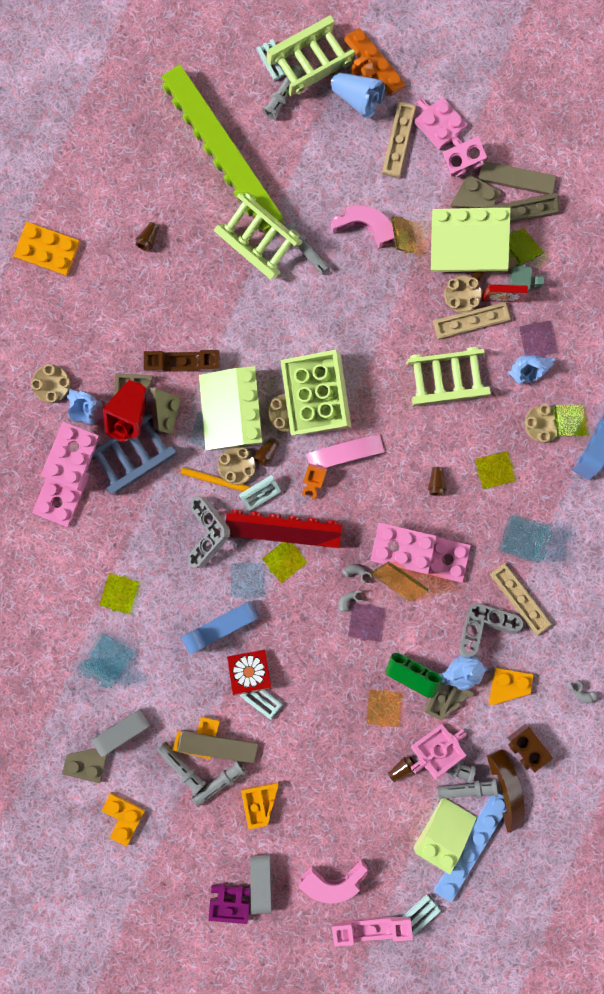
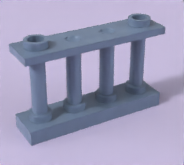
(133, 473)

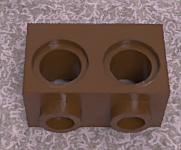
(531, 746)

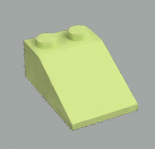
(445, 835)

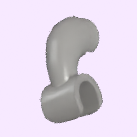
(355, 569)
(345, 600)
(583, 697)

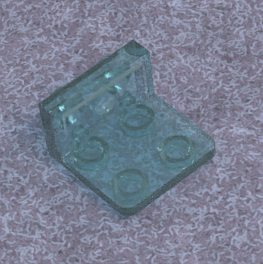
(525, 539)
(106, 661)

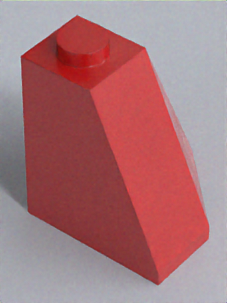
(125, 412)

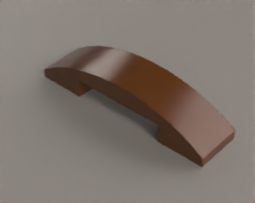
(181, 361)
(510, 787)

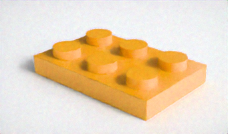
(46, 249)

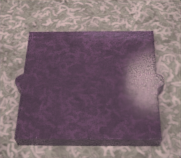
(537, 339)
(366, 622)

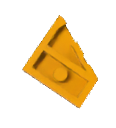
(509, 685)
(259, 803)

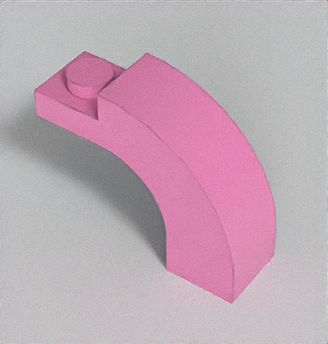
(368, 218)
(332, 890)

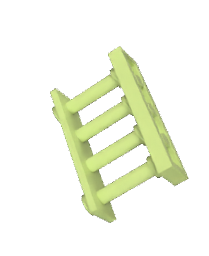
(308, 38)
(241, 243)
(459, 392)

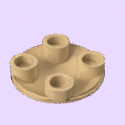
(463, 294)
(50, 383)
(278, 413)
(540, 423)
(236, 465)

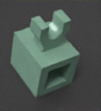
(521, 275)

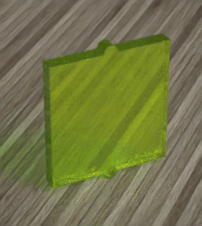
(523, 246)
(570, 420)
(494, 470)
(284, 560)
(119, 593)

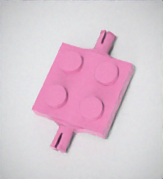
(440, 123)
(438, 751)

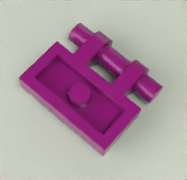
(229, 910)

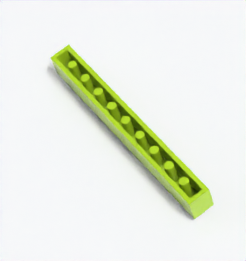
(217, 142)

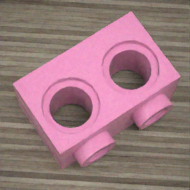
(462, 152)

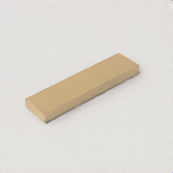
(399, 140)
(471, 320)
(520, 599)

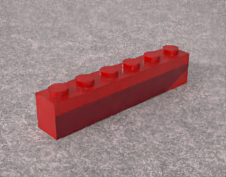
(284, 530)

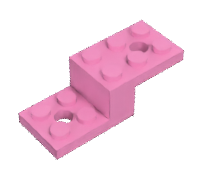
(65, 474)
(420, 552)

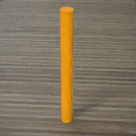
(212, 479)

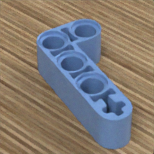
(593, 457)
(219, 627)

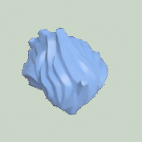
(530, 368)
(84, 408)
(464, 673)

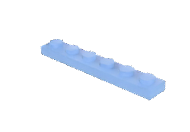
(478, 838)

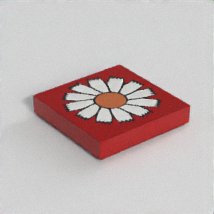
(505, 293)
(249, 672)

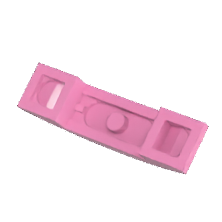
(346, 452)
(372, 929)

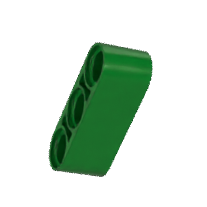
(413, 675)

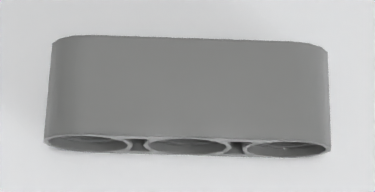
(120, 733)
(260, 884)

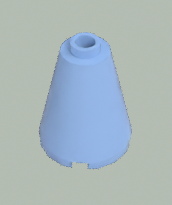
(359, 92)

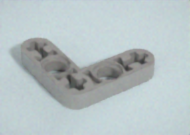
(212, 532)
(479, 622)

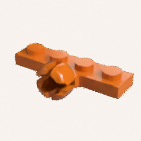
(372, 62)

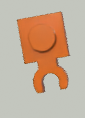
(314, 478)

